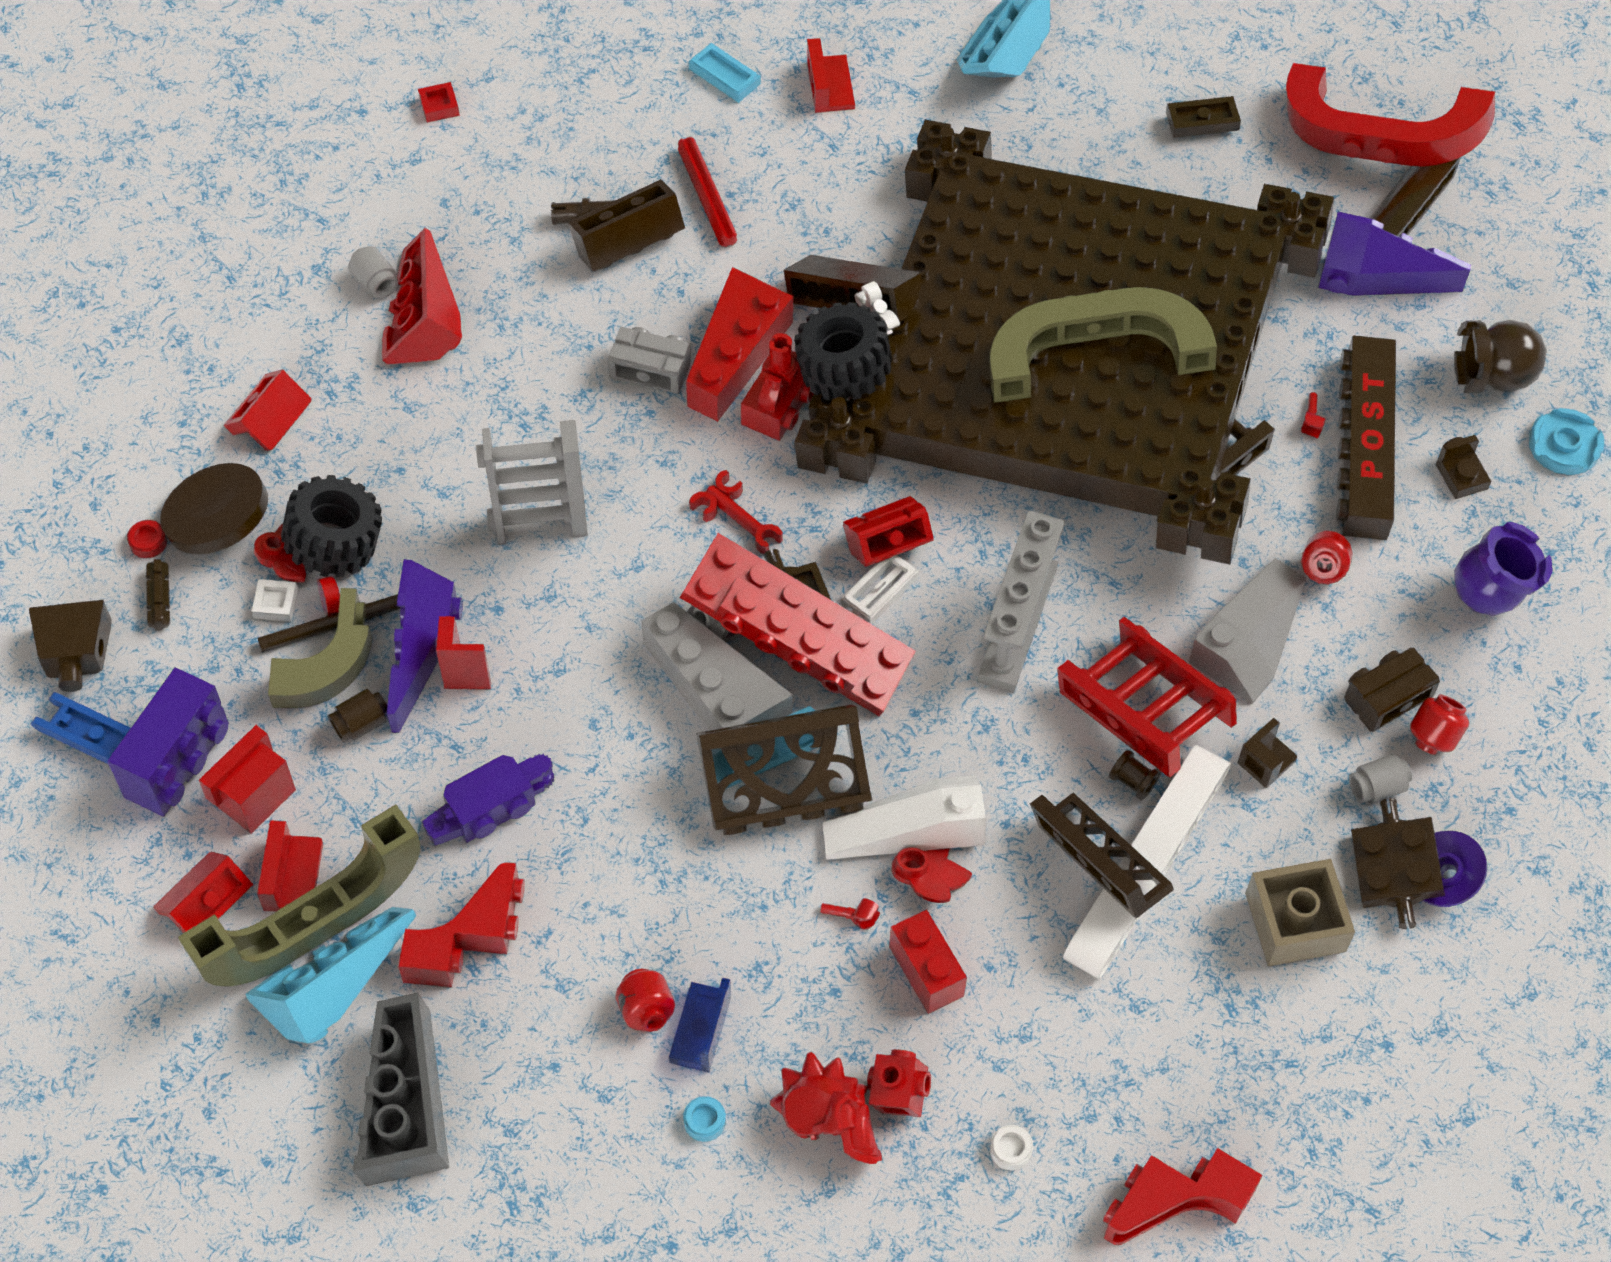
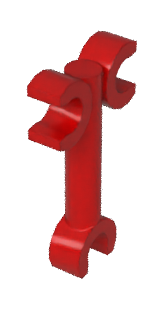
(723, 497)

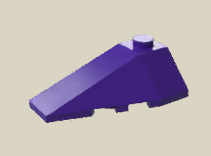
(1375, 262)

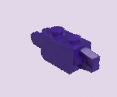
(489, 798)

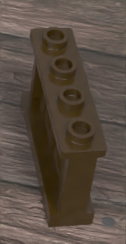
(734, 744)

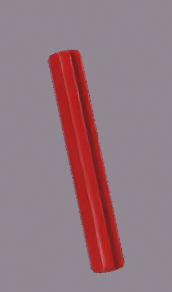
(707, 192)

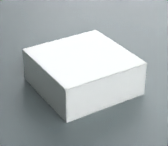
(274, 600)

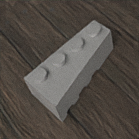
(710, 673)

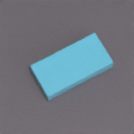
(724, 72)

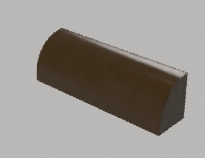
(1414, 196)
(826, 281)

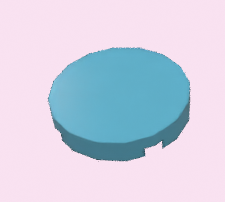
(1566, 441)

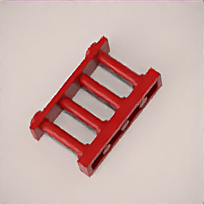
(1136, 727)

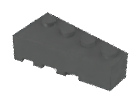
(403, 1106)

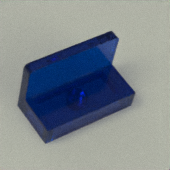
(700, 1025)

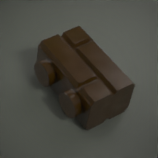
(1391, 688)

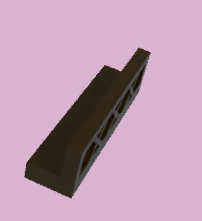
(1096, 859)

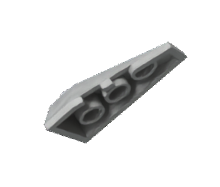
(1250, 632)

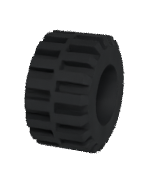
(843, 351)
(328, 548)

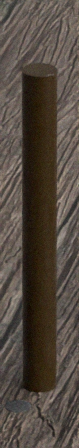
(322, 625)

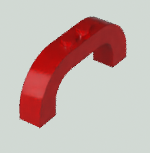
(1383, 137)

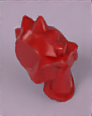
(827, 1103)

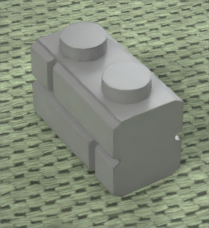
(649, 359)

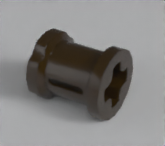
(1134, 774)

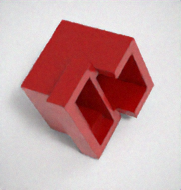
(249, 781)

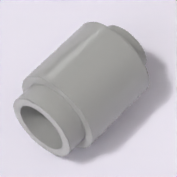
(373, 272)
(1380, 779)

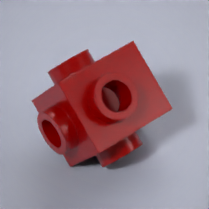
(898, 1083)

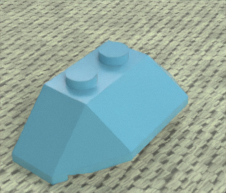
(1006, 39)

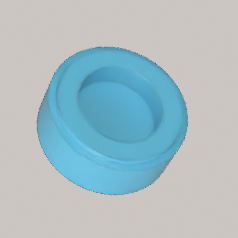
(704, 1119)

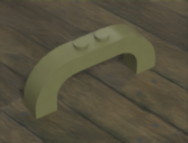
(1093, 318)
(261, 949)

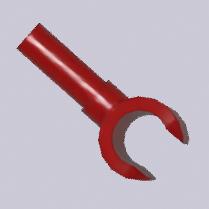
(1312, 423)
(863, 916)

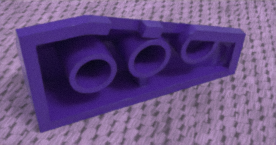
(422, 600)

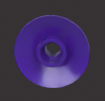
(1468, 859)

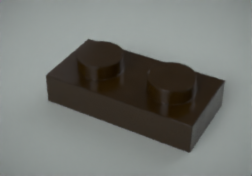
(1203, 116)

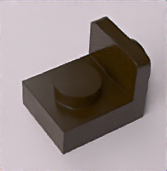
(1462, 467)

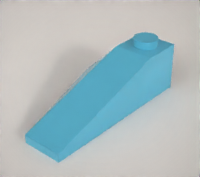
(318, 994)

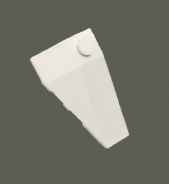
(925, 817)

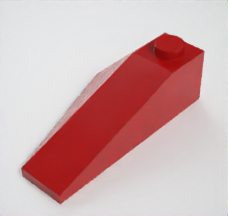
(424, 309)

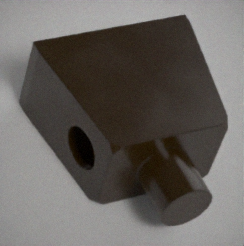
(71, 640)

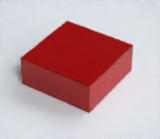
(438, 102)

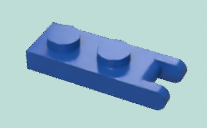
(82, 728)

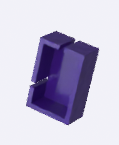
(169, 742)

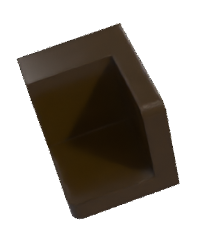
(1266, 755)

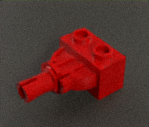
(777, 393)

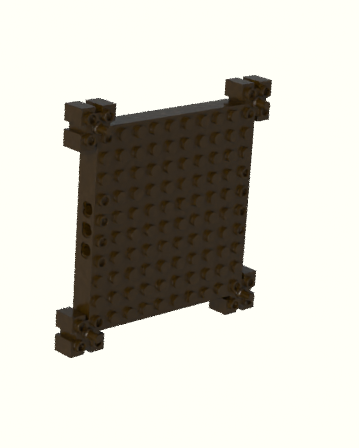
(1102, 413)

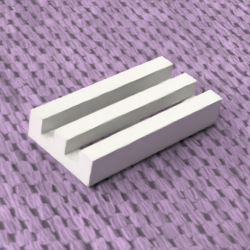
(872, 614)

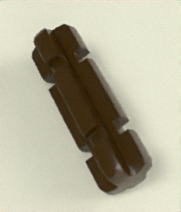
(157, 594)

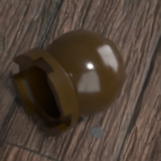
(1503, 356)

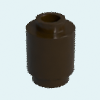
(358, 715)

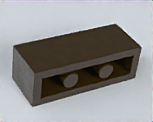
(627, 225)

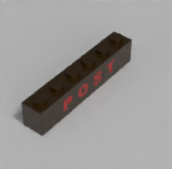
(1367, 438)

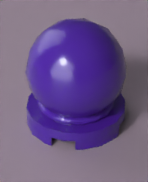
(1502, 570)

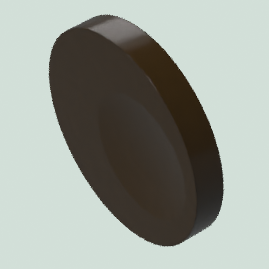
(214, 508)

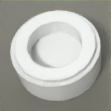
(1011, 1147)

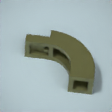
(328, 673)

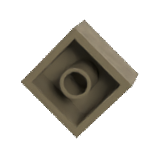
(1299, 912)

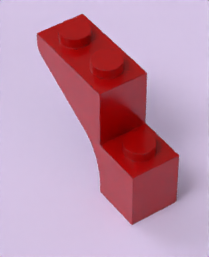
(481, 926)
(1161, 1193)

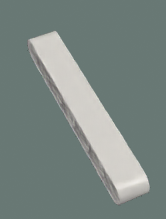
(1159, 843)

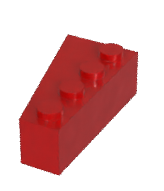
(736, 342)

